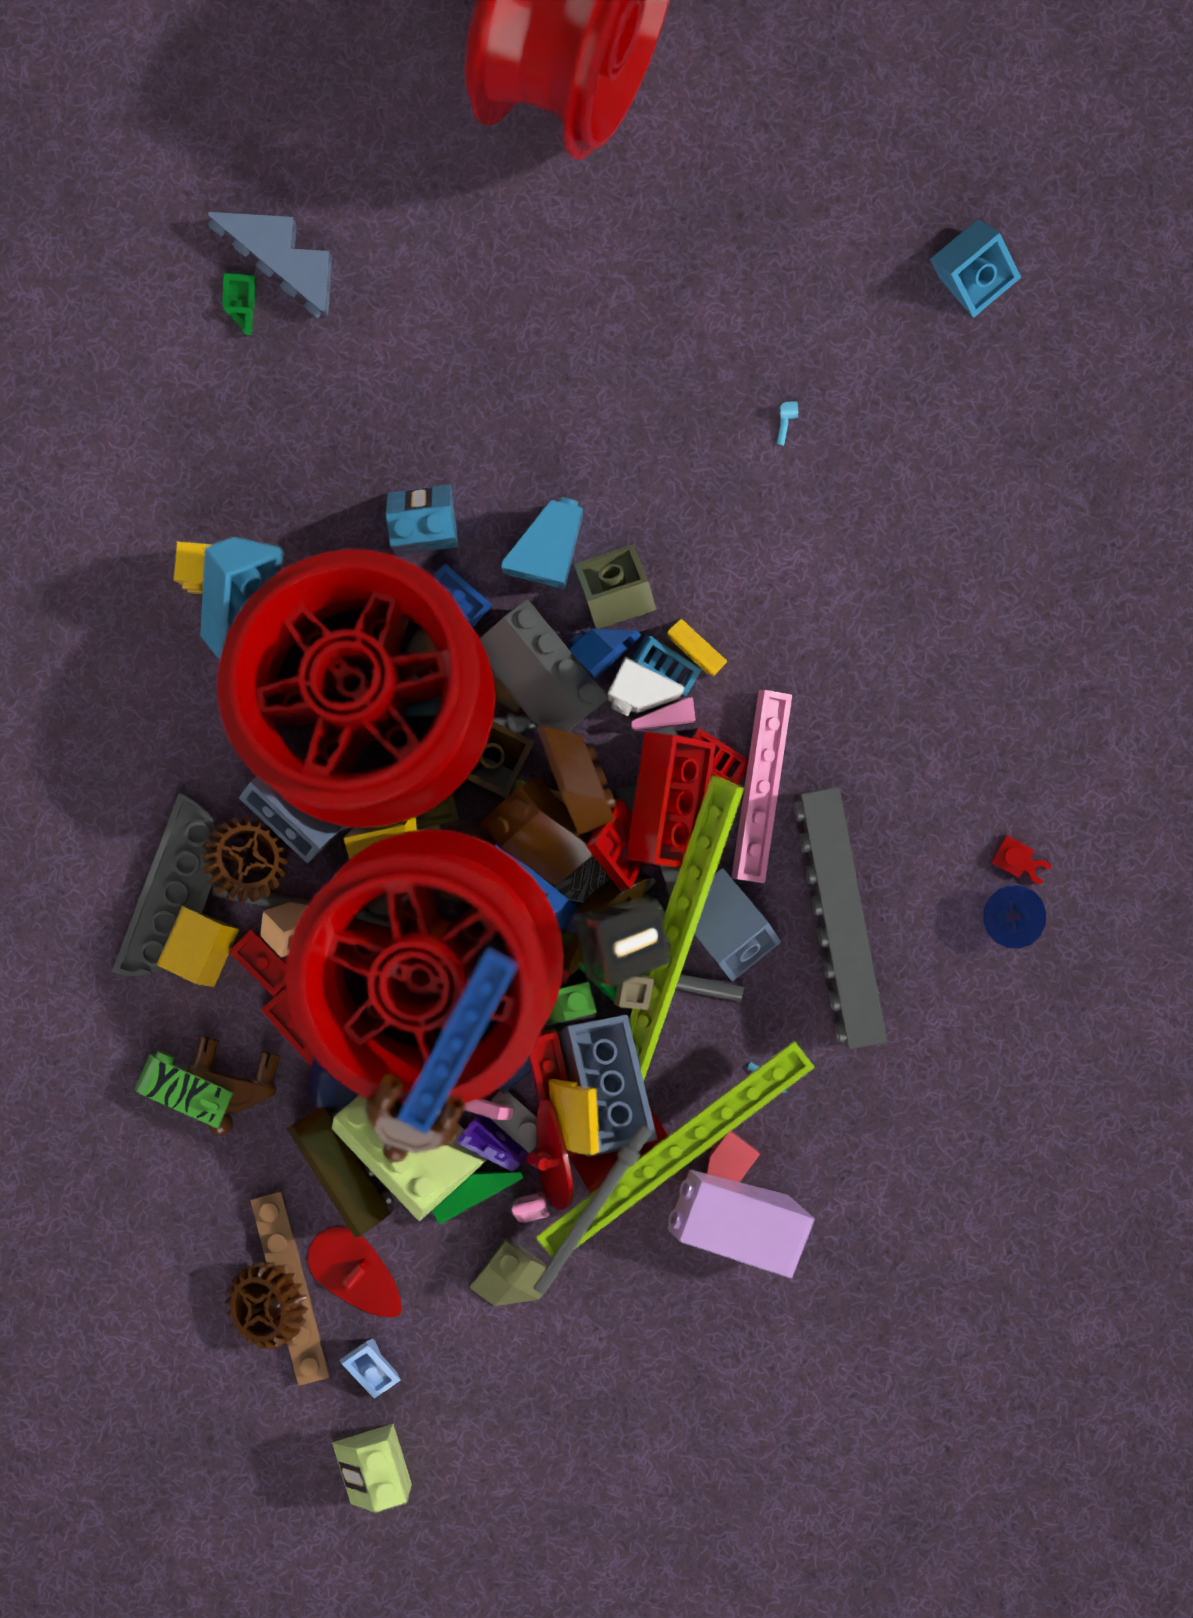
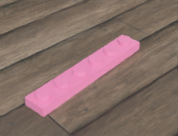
(761, 786)

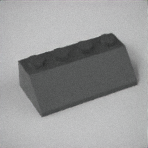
(540, 670)

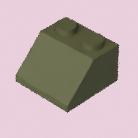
(615, 586)

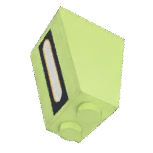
(374, 1469)

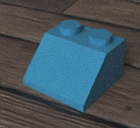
(976, 267)

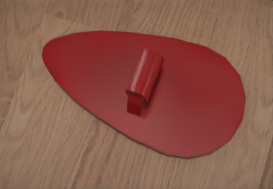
(552, 1158)
(354, 1272)

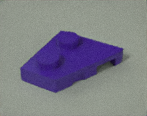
(492, 1142)

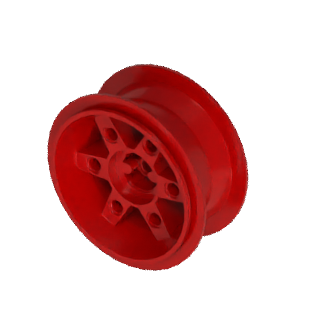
(563, 58)
(257, 706)
(351, 1036)

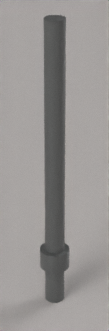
(627, 1156)

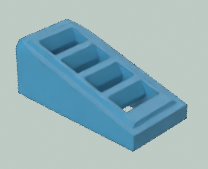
(644, 648)

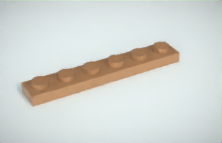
(281, 1248)

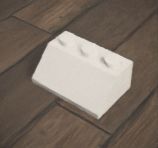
(641, 689)

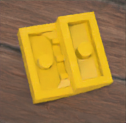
(576, 1115)

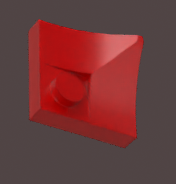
(610, 845)

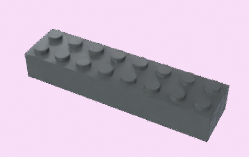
(841, 918)

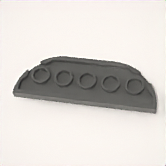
(171, 883)

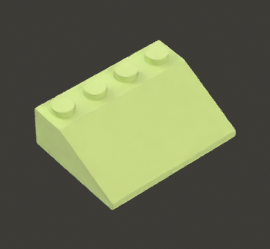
(421, 1177)

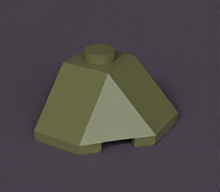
(509, 1275)

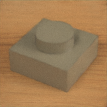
(635, 993)

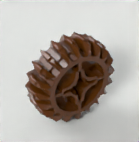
(267, 866)
(257, 1306)

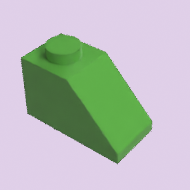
(572, 1003)

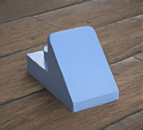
(370, 1368)

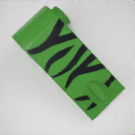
(181, 1090)

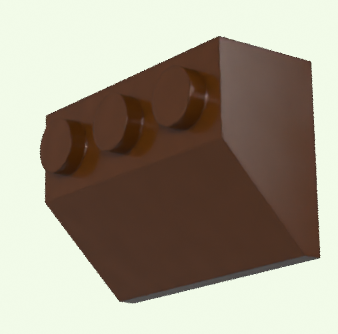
(578, 778)

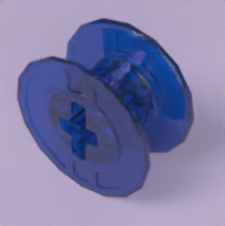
(1031, 920)

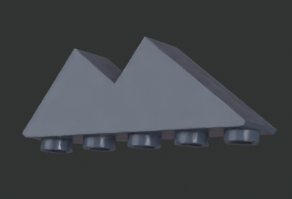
(273, 245)

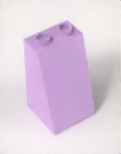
(741, 1222)

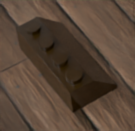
(341, 1172)

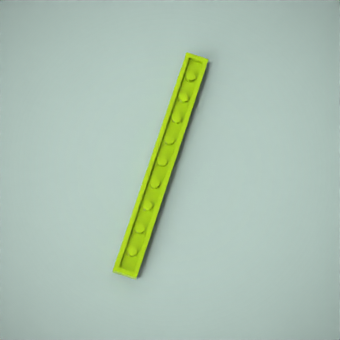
(685, 909)
(686, 1143)

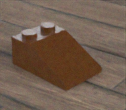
(538, 831)

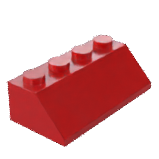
(668, 797)

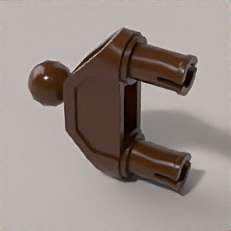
(245, 1091)
(399, 1137)

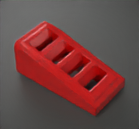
(742, 768)

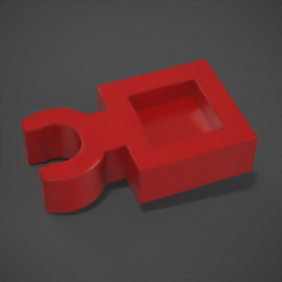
(1015, 858)

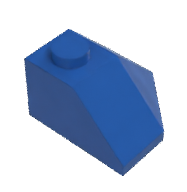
(601, 648)

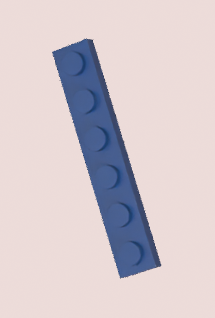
(457, 1041)

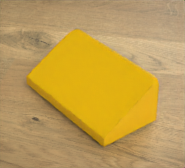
(696, 648)

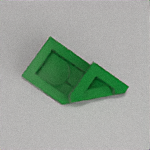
(240, 299)

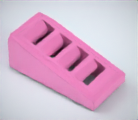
(676, 714)
(530, 1207)

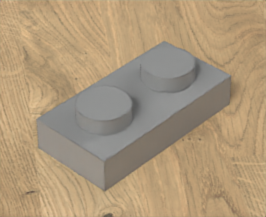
(523, 1122)

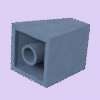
(733, 928)

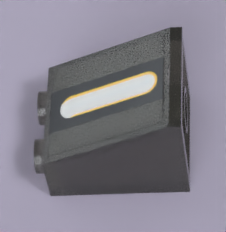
(623, 940)

